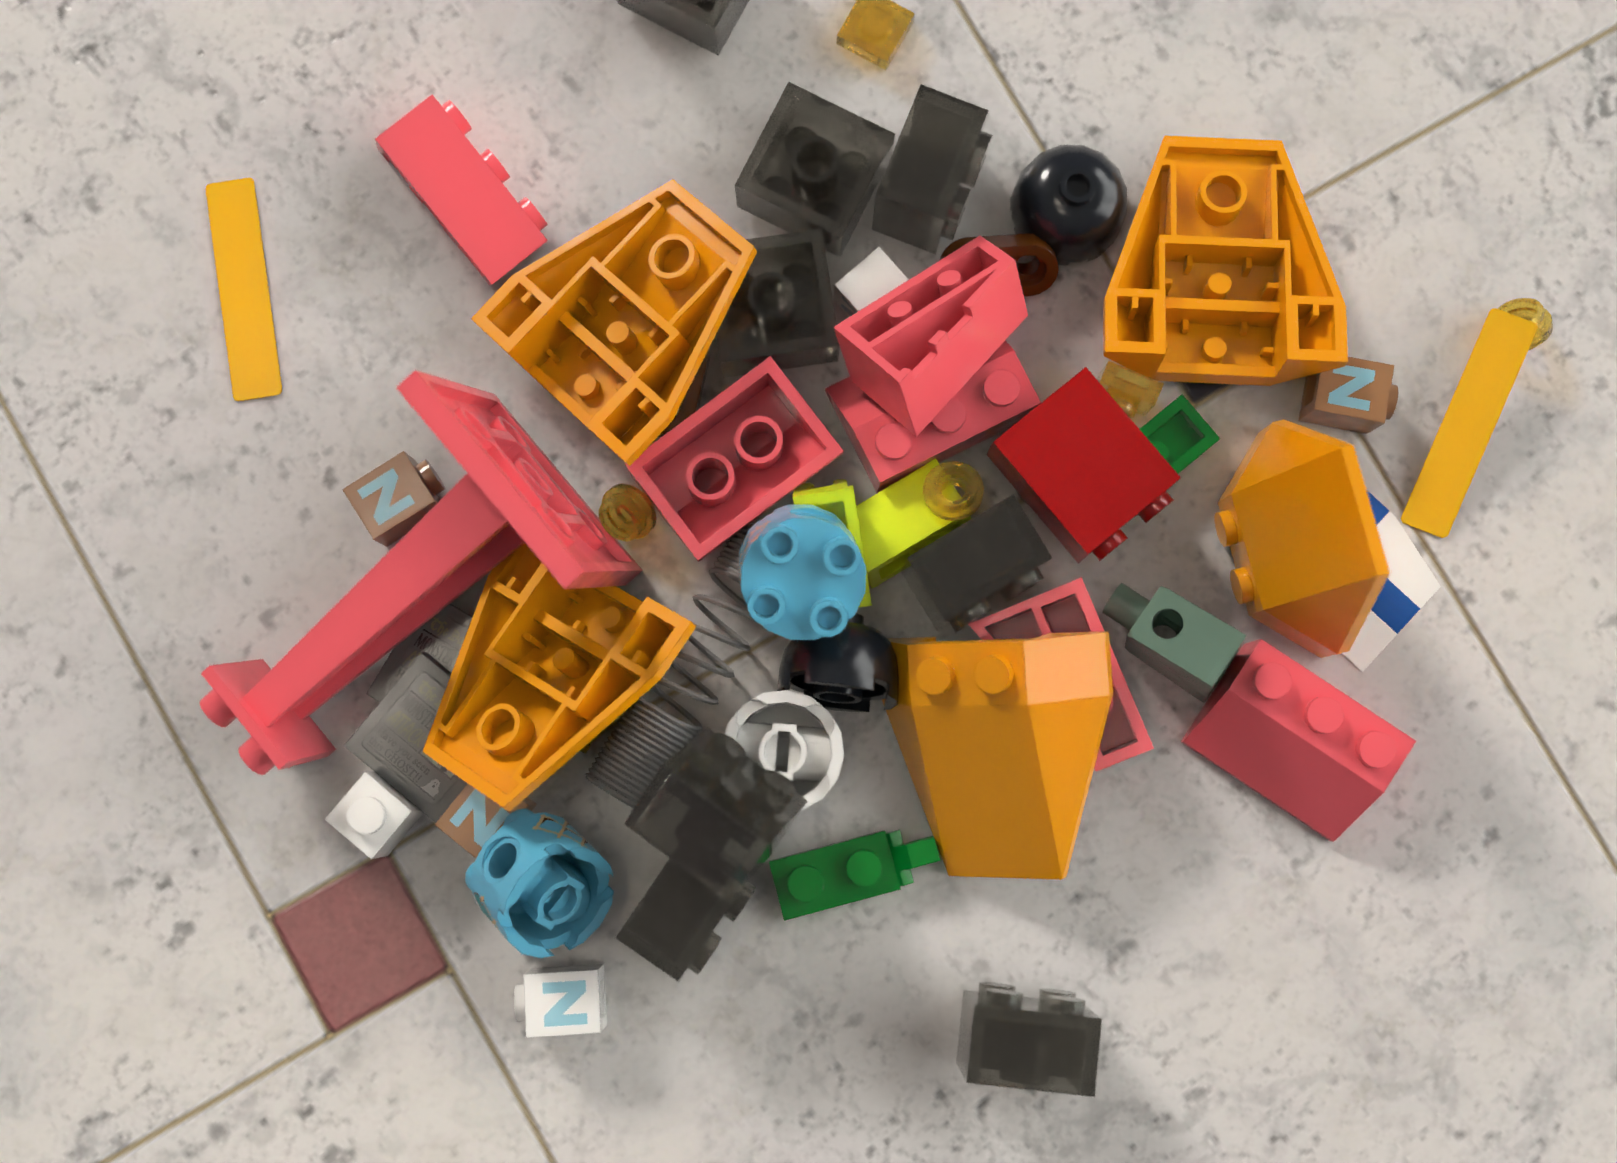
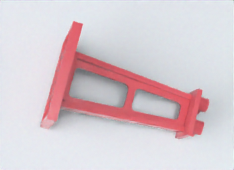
(496, 508)

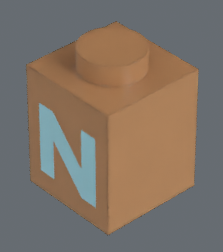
(1351, 396)
(395, 497)
(475, 819)

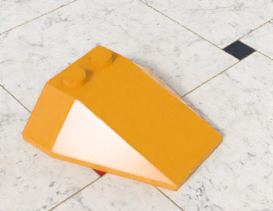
(1224, 272)
(624, 314)
(1303, 537)
(545, 675)
(1003, 745)

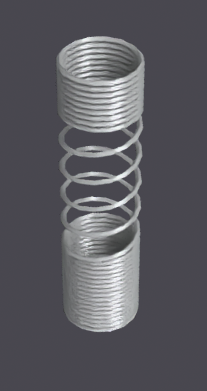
(650, 735)

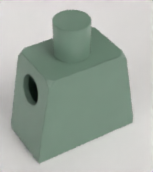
(1190, 659)

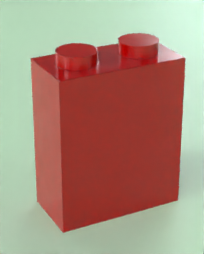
(1084, 467)

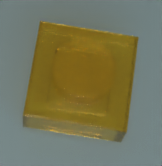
(875, 30)
(1130, 389)

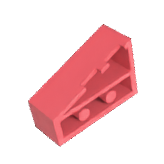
(463, 188)
(933, 332)
(1072, 610)

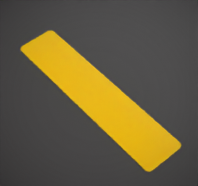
(243, 289)
(1469, 422)

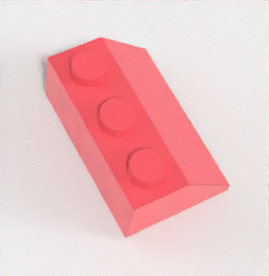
(982, 408)
(734, 459)
(1297, 740)

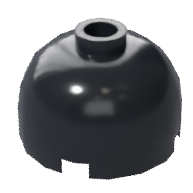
(1071, 202)
(843, 669)

